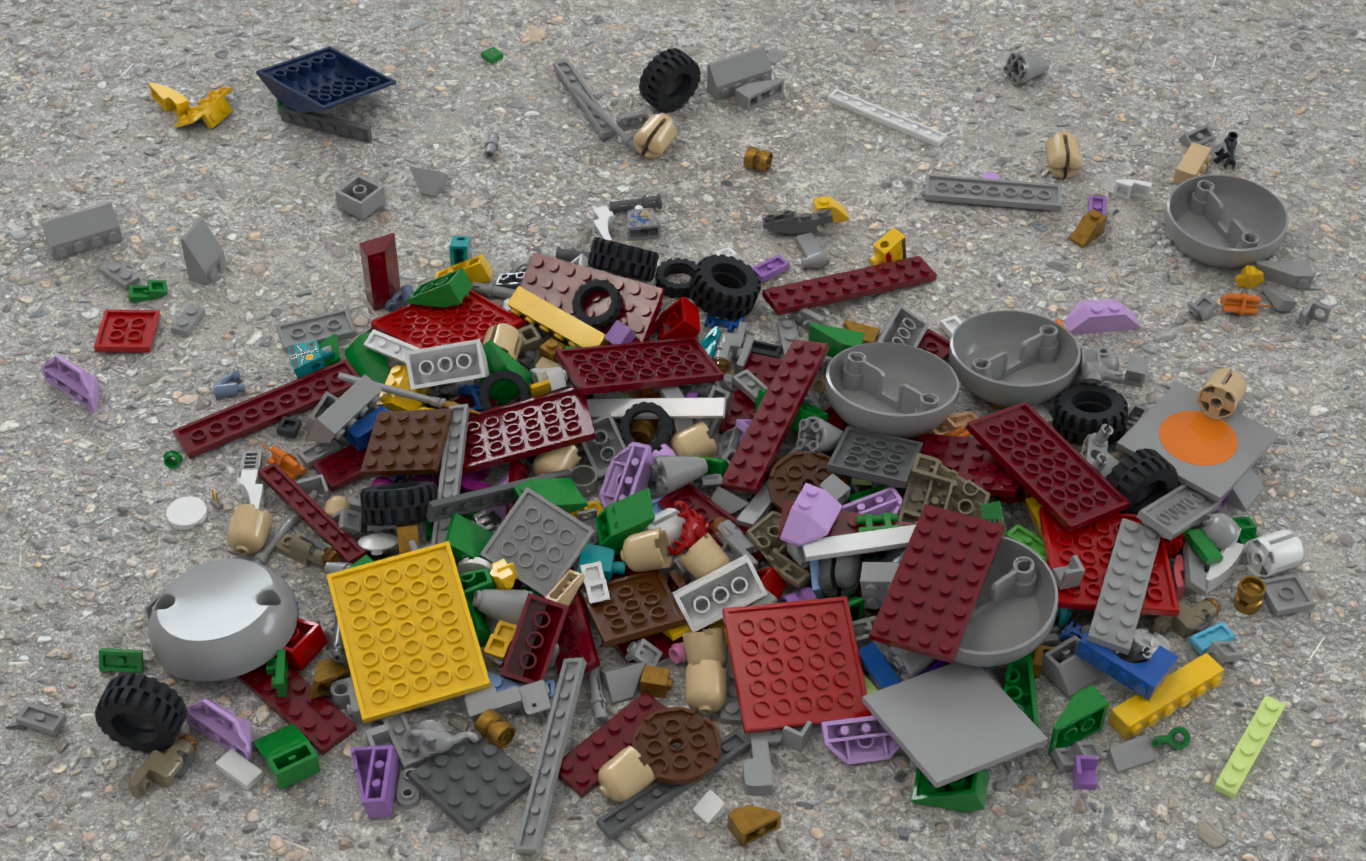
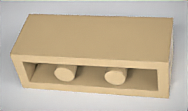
(1193, 163)

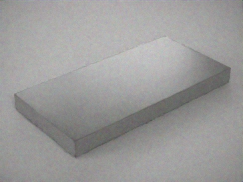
(316, 328)

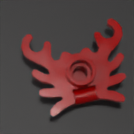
(693, 529)

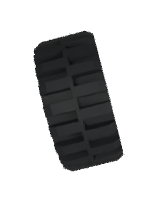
(669, 80)
(623, 259)
(724, 287)
(1085, 409)
(1143, 478)
(397, 503)
(140, 713)

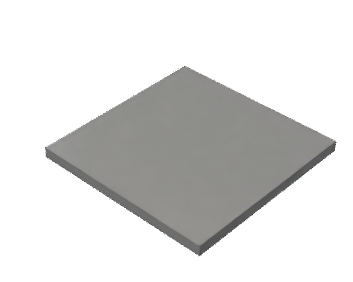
(954, 722)

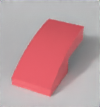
(1178, 576)

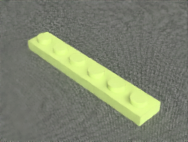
(1249, 747)

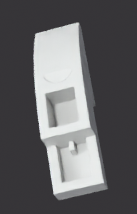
(1221, 571)

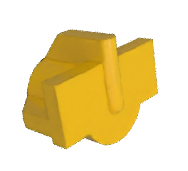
(1250, 277)
(503, 574)

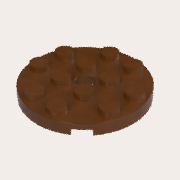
(793, 472)
(678, 725)

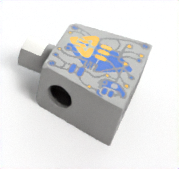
(642, 224)

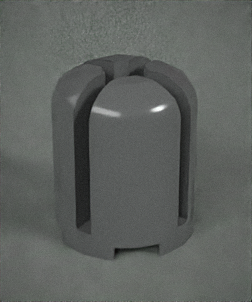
(840, 575)

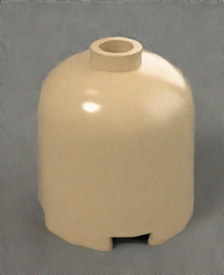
(694, 442)
(556, 460)
(248, 529)
(647, 550)
(704, 557)
(706, 646)
(706, 686)
(624, 776)

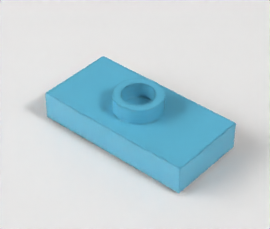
(1203, 639)

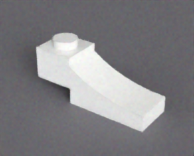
(602, 222)
(555, 375)
(251, 488)

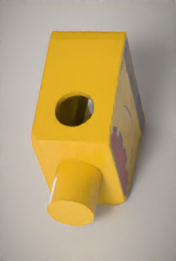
(889, 248)

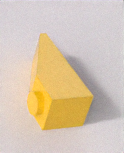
(475, 268)

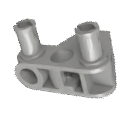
(1095, 372)
(1095, 451)

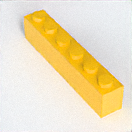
(554, 320)
(1175, 692)

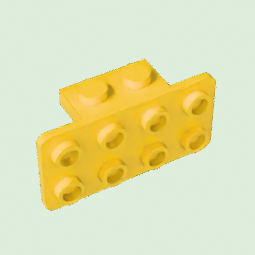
(211, 109)

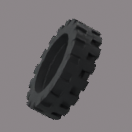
(670, 267)
(589, 288)
(501, 375)
(646, 407)

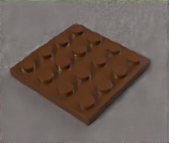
(407, 442)
(636, 608)

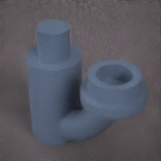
(404, 293)
(226, 389)

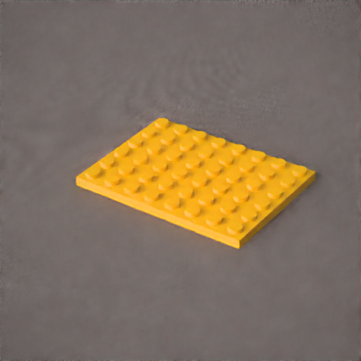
(407, 632)

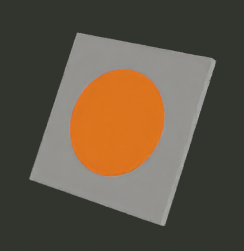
(1204, 451)

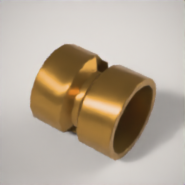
(758, 159)
(644, 430)
(1249, 595)
(498, 731)

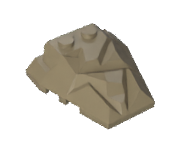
(939, 487)
(764, 537)

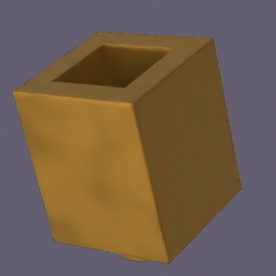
(656, 681)

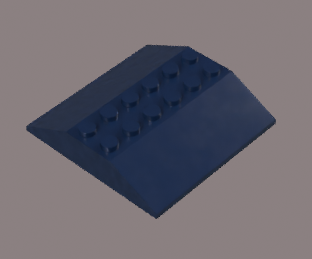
(321, 80)

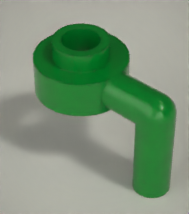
(1170, 738)

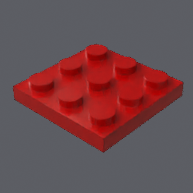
(127, 331)

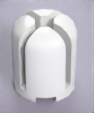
(670, 523)
(1273, 553)

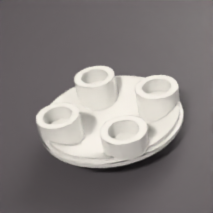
(378, 542)

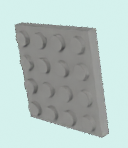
(539, 541)

